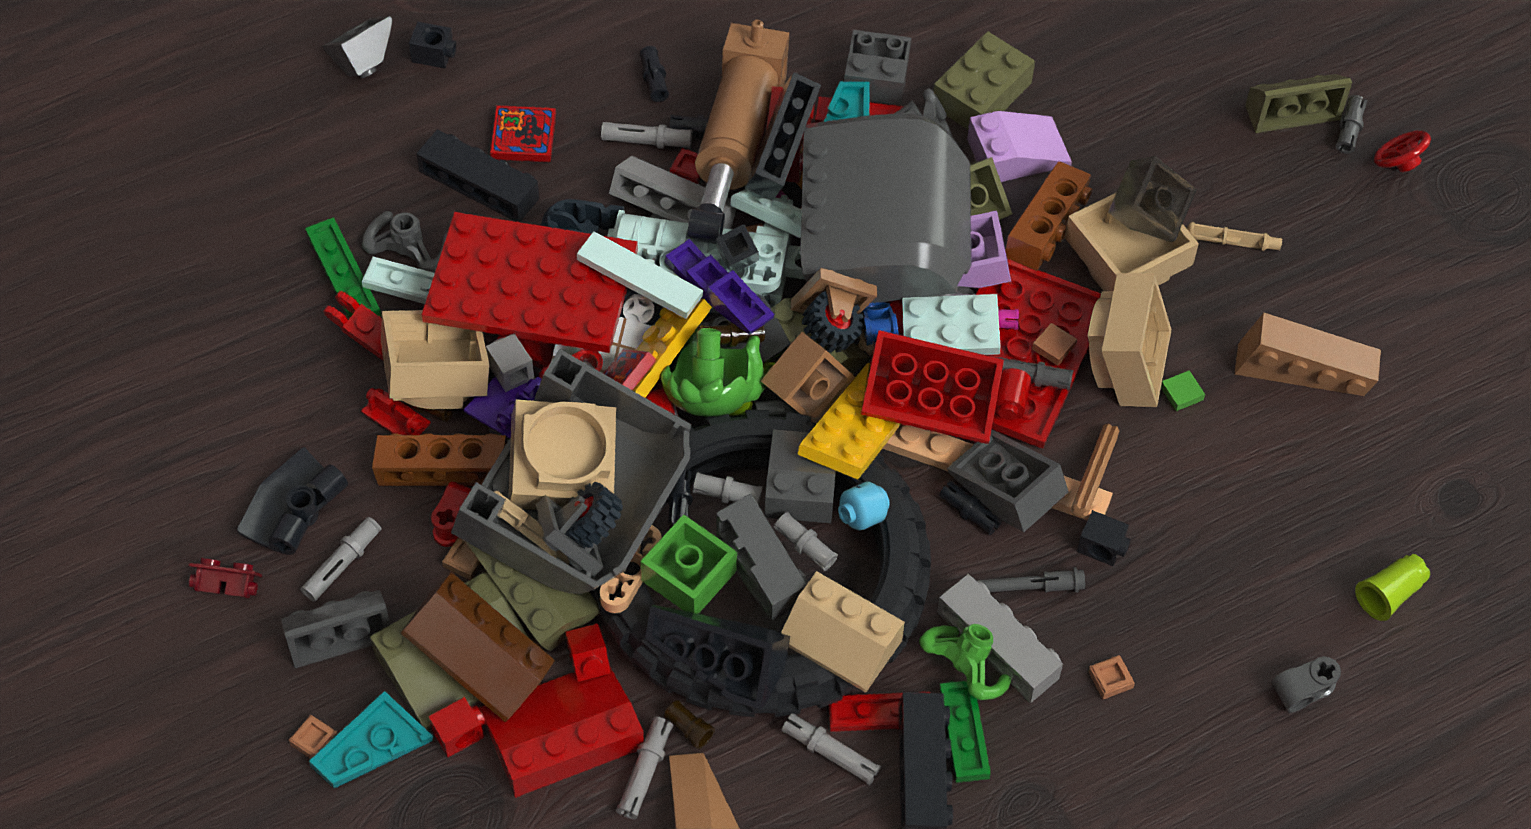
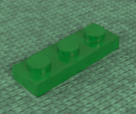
(966, 733)

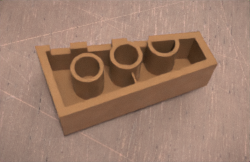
(1306, 357)

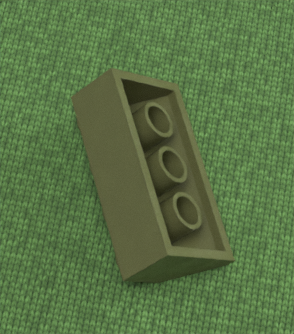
(543, 609)

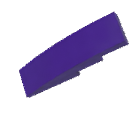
(721, 289)

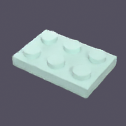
(954, 321)

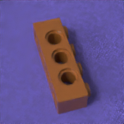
(1047, 216)
(426, 468)

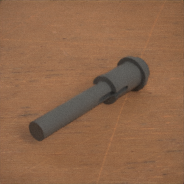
(1049, 581)

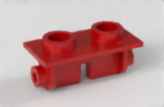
(393, 414)

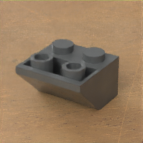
(882, 62)

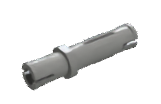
(649, 135)
(350, 548)
(818, 740)
(649, 755)

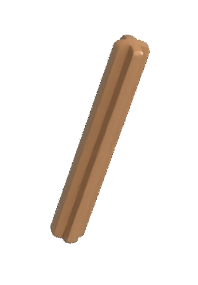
(1095, 471)

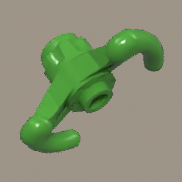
(967, 655)

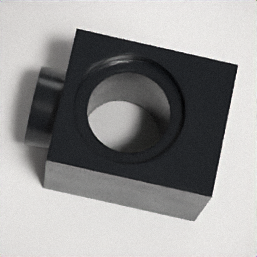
(432, 45)
(1104, 538)

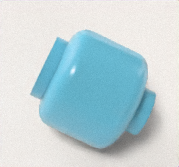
(863, 505)

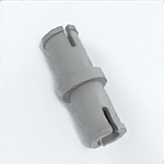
(724, 488)
(805, 541)

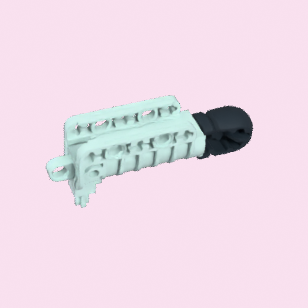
(661, 236)

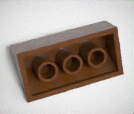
(477, 646)

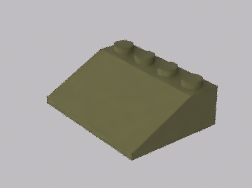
(418, 678)

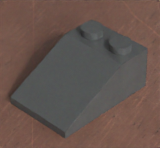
(1010, 480)
(796, 482)

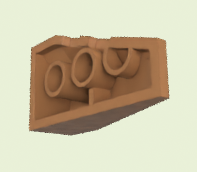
(697, 795)

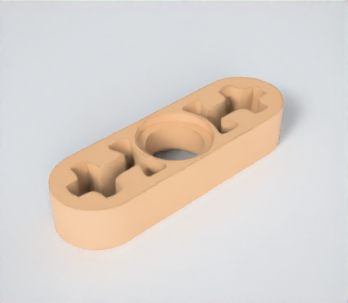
(630, 582)

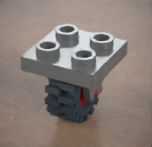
(580, 524)

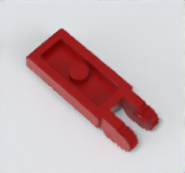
(362, 326)

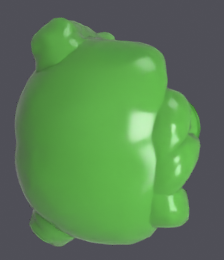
(713, 378)

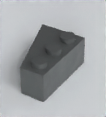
(760, 557)

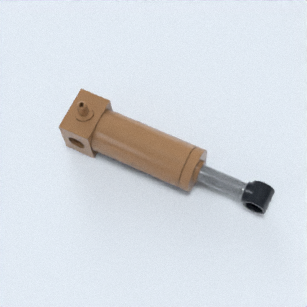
(751, 65)

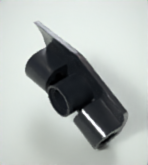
(274, 511)

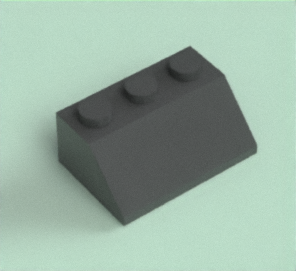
(335, 627)

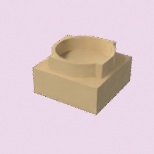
(1113, 248)
(1130, 339)
(432, 362)
(559, 450)

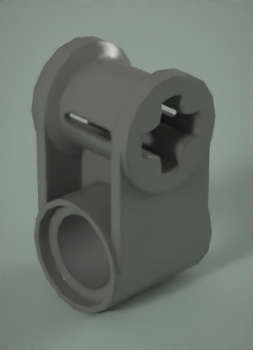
(1303, 686)

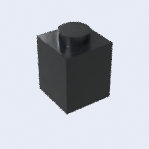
(737, 249)

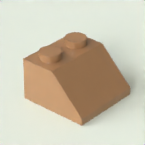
(808, 378)

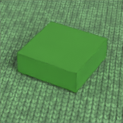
(1182, 390)

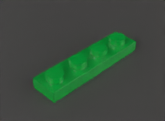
(340, 264)

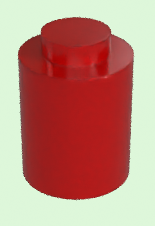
(1012, 393)

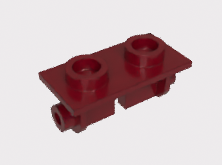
(238, 579)

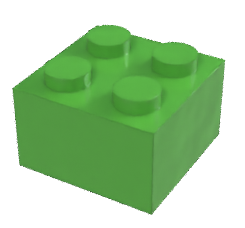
(688, 565)

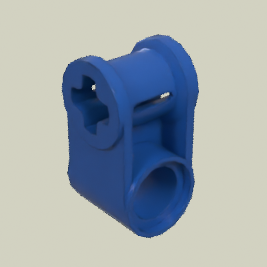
(878, 317)

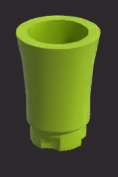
(1392, 586)

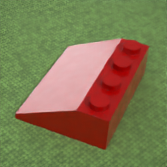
(932, 387)
(564, 731)

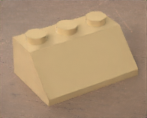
(842, 631)

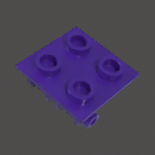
(497, 407)

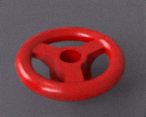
(1403, 151)

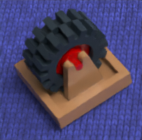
(833, 308)

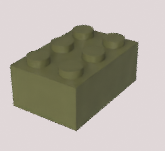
(984, 80)

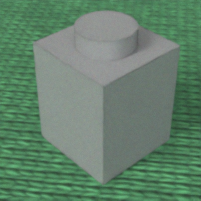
(510, 362)

